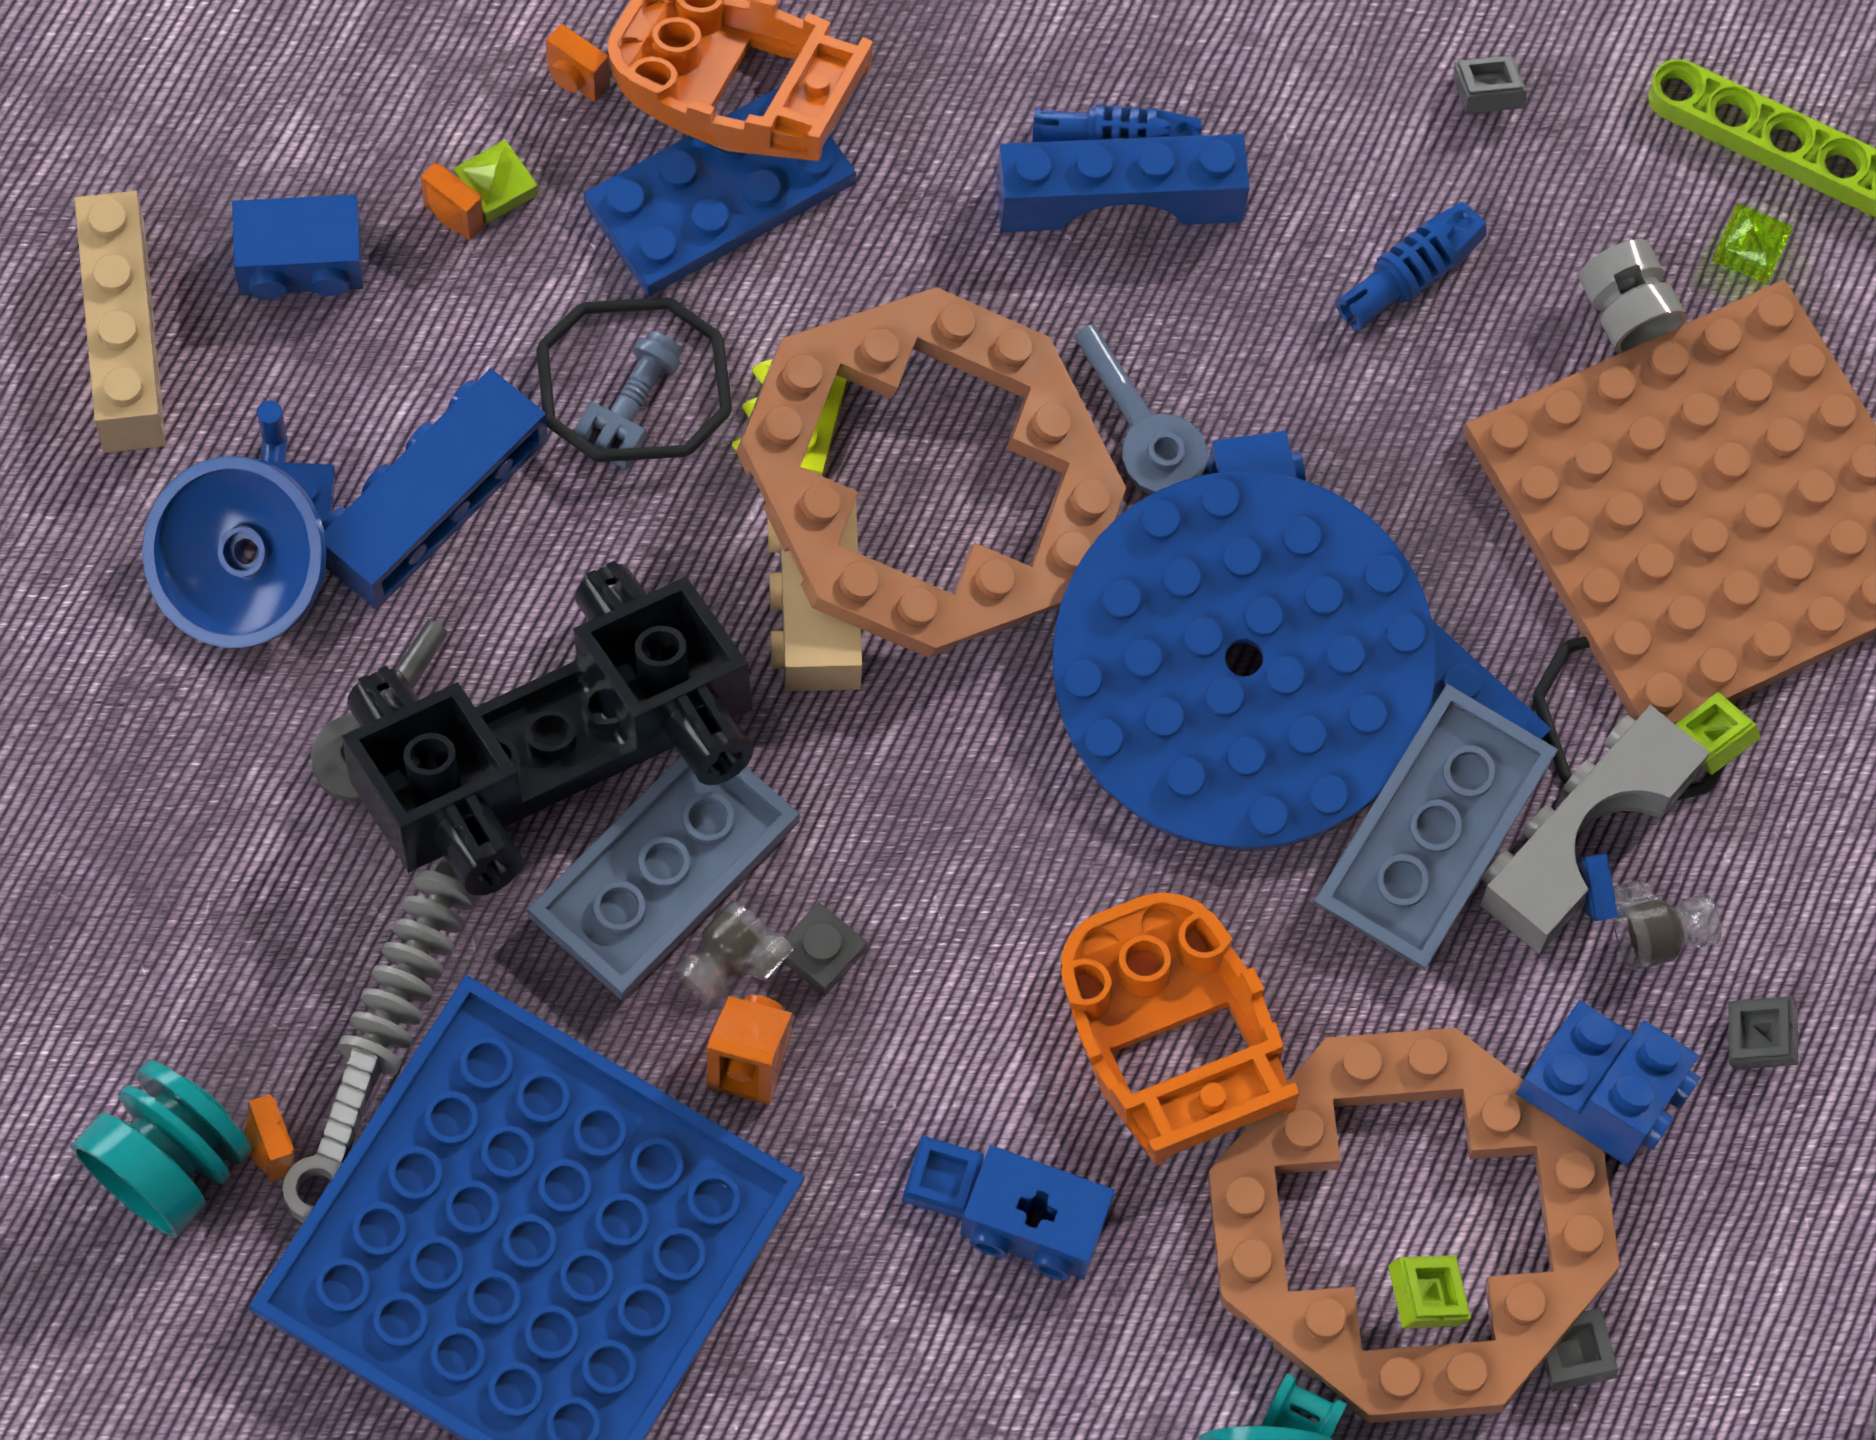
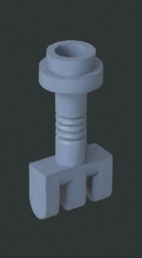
(656, 356)

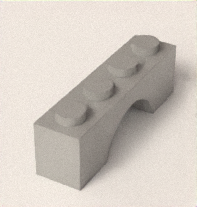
(1642, 773)

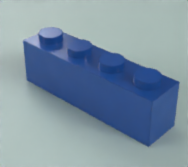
(432, 487)

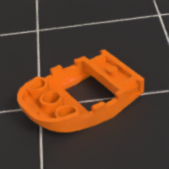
(683, 53)
(1154, 970)

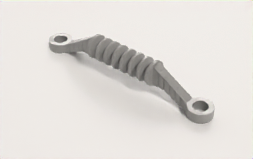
(369, 1054)

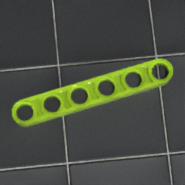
(1753, 137)

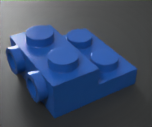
(1611, 1081)

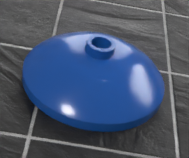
(198, 556)

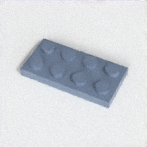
(1435, 827)
(660, 872)

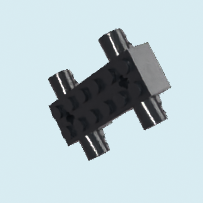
(455, 774)

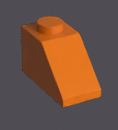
(748, 1048)

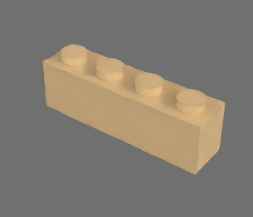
(120, 322)

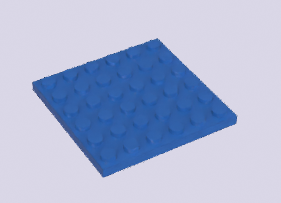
(526, 1236)

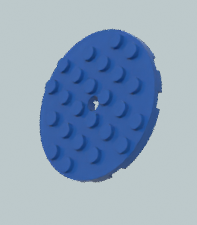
(1226, 752)

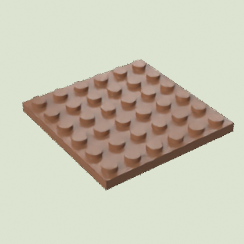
(1699, 503)

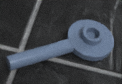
(1158, 446)

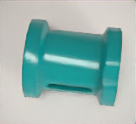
(1299, 1398)

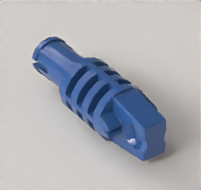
(1111, 123)
(1414, 264)

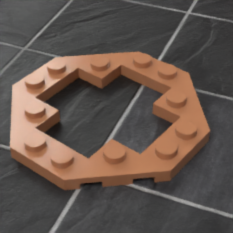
(813, 510)
(1321, 1326)

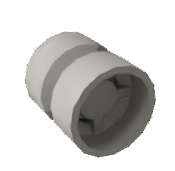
(1630, 292)

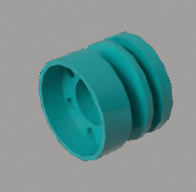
(151, 1160)

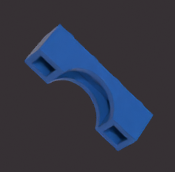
(1056, 181)

